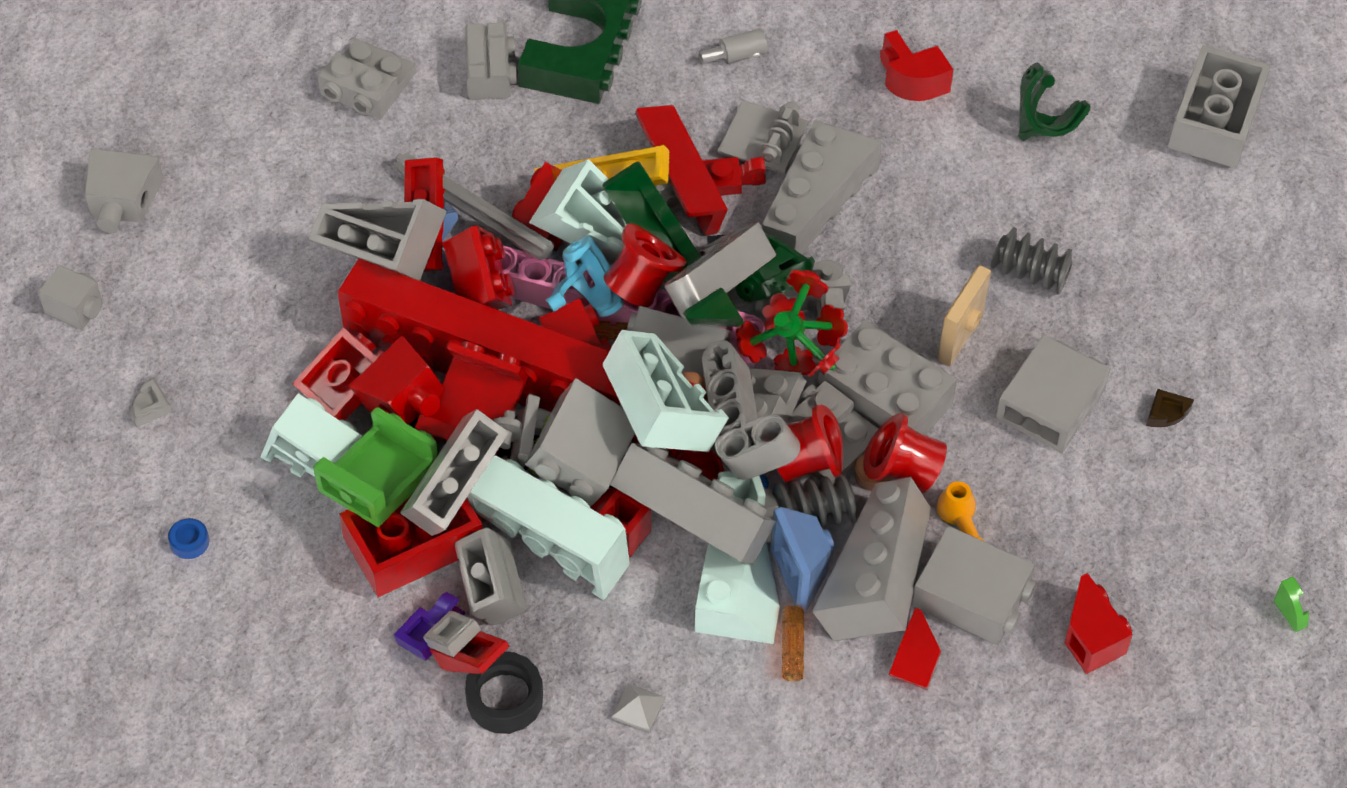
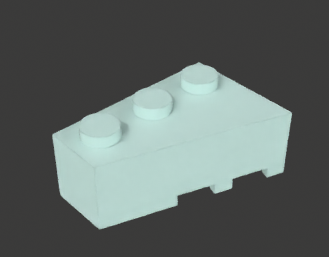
(581, 208)
(658, 397)
(307, 435)

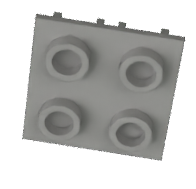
(765, 134)

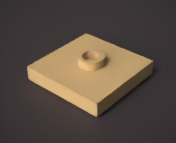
(964, 315)

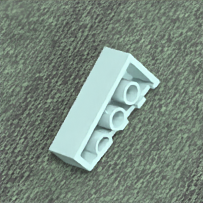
(553, 523)

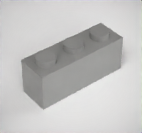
(454, 472)

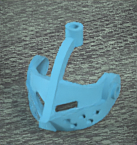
(594, 261)

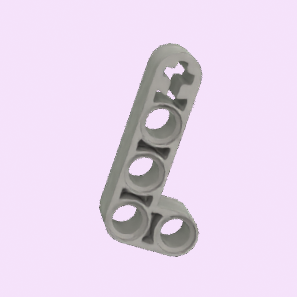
(723, 266)
(746, 442)

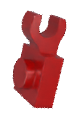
(731, 176)

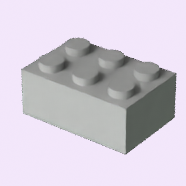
(1219, 106)
(890, 379)

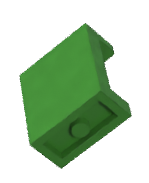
(378, 468)

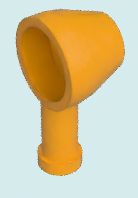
(958, 510)

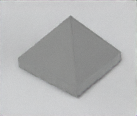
(638, 708)

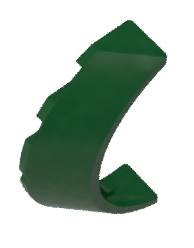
(643, 205)

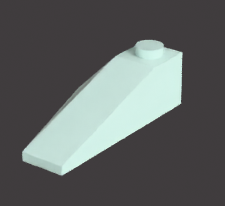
(737, 597)

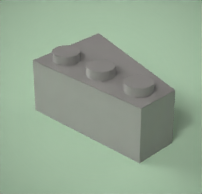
(382, 233)

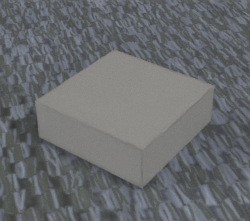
(451, 633)

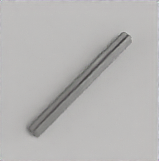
(489, 215)

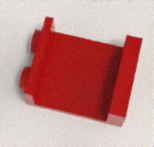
(473, 384)

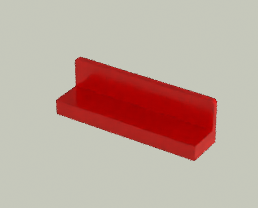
(686, 168)

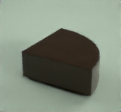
(1168, 409)

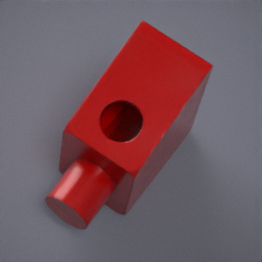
(399, 384)

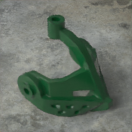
(1039, 124)
(773, 275)

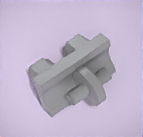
(838, 286)
(522, 429)

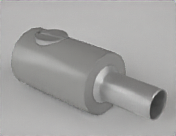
(737, 47)

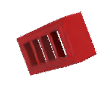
(474, 656)

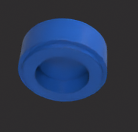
(188, 538)

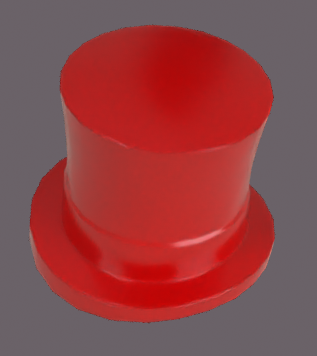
(642, 266)
(819, 445)
(904, 453)

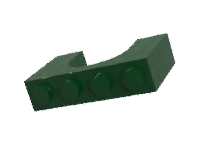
(585, 69)

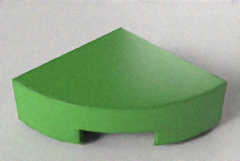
(1289, 604)

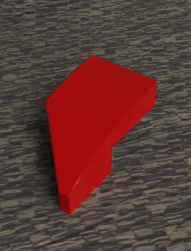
(917, 653)

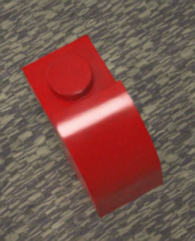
(914, 75)

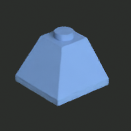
(800, 553)

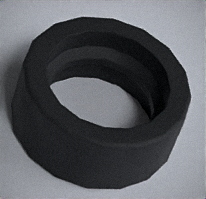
(506, 720)

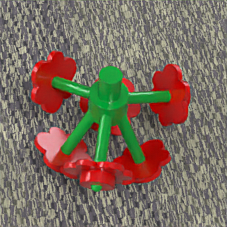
(787, 320)

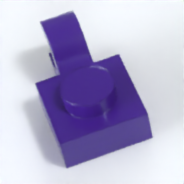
(411, 633)

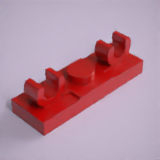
(425, 182)

